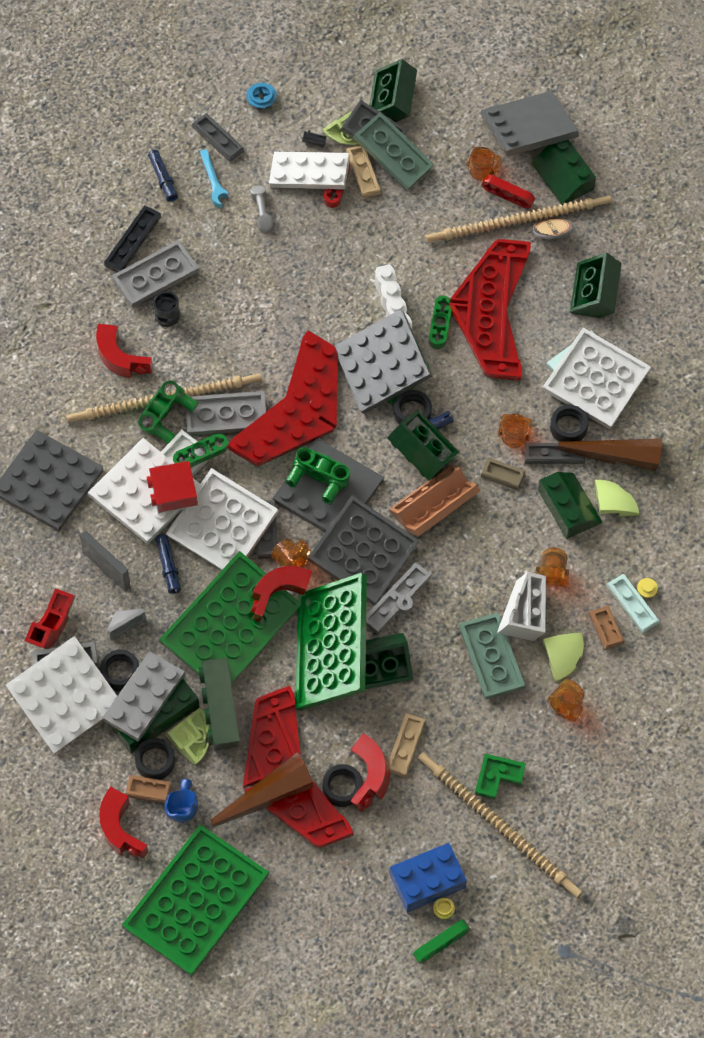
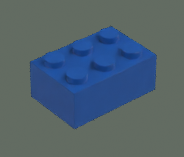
(427, 877)

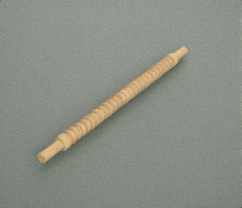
(449, 233)
(90, 413)
(559, 876)

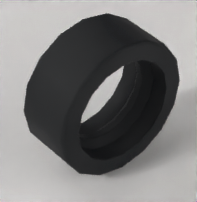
(408, 396)
(569, 410)
(113, 656)
(153, 743)
(341, 769)

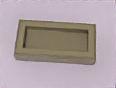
(503, 473)

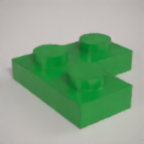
(495, 770)

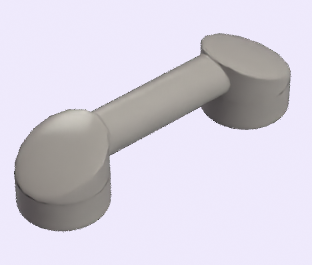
(265, 221)

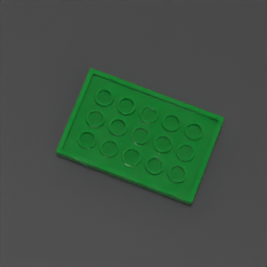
(221, 620)
(331, 642)
(195, 900)

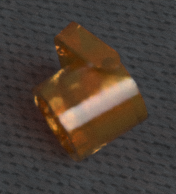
(482, 163)
(515, 429)
(291, 554)
(554, 566)
(566, 698)

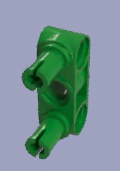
(160, 407)
(321, 469)

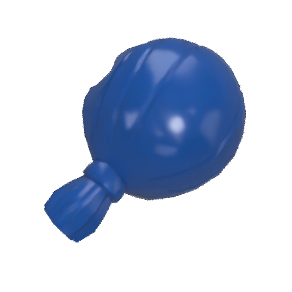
(182, 804)

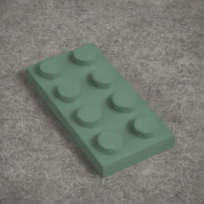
(393, 151)
(491, 656)

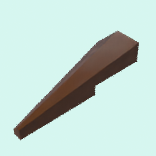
(636, 452)
(283, 782)

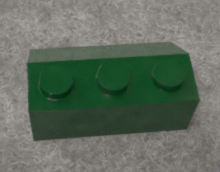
(394, 90)
(564, 171)
(596, 286)
(422, 445)
(568, 503)
(387, 661)

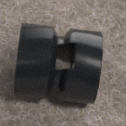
(166, 309)

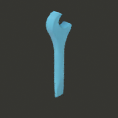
(218, 191)

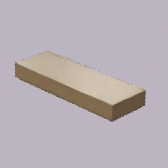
(363, 172)
(406, 745)

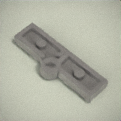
(397, 598)

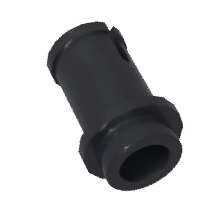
(314, 139)

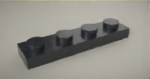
(132, 239)

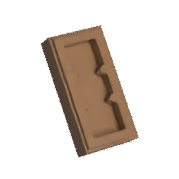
(606, 627)
(148, 789)

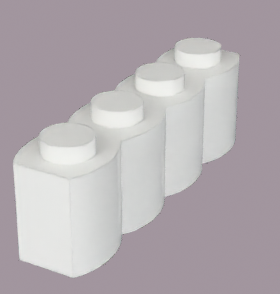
(390, 291)

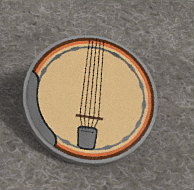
(552, 228)

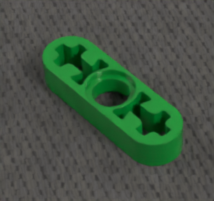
(437, 314)
(216, 450)
(441, 941)

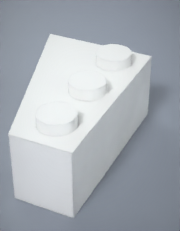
(526, 608)

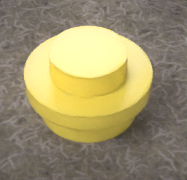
(647, 588)
(444, 908)

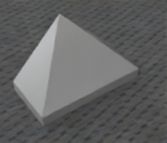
(124, 621)

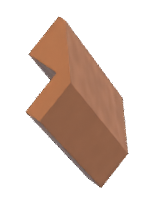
(434, 500)

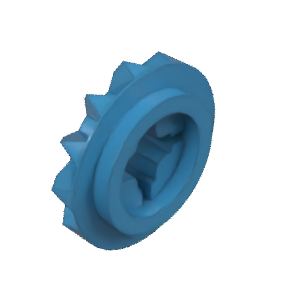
(268, 92)

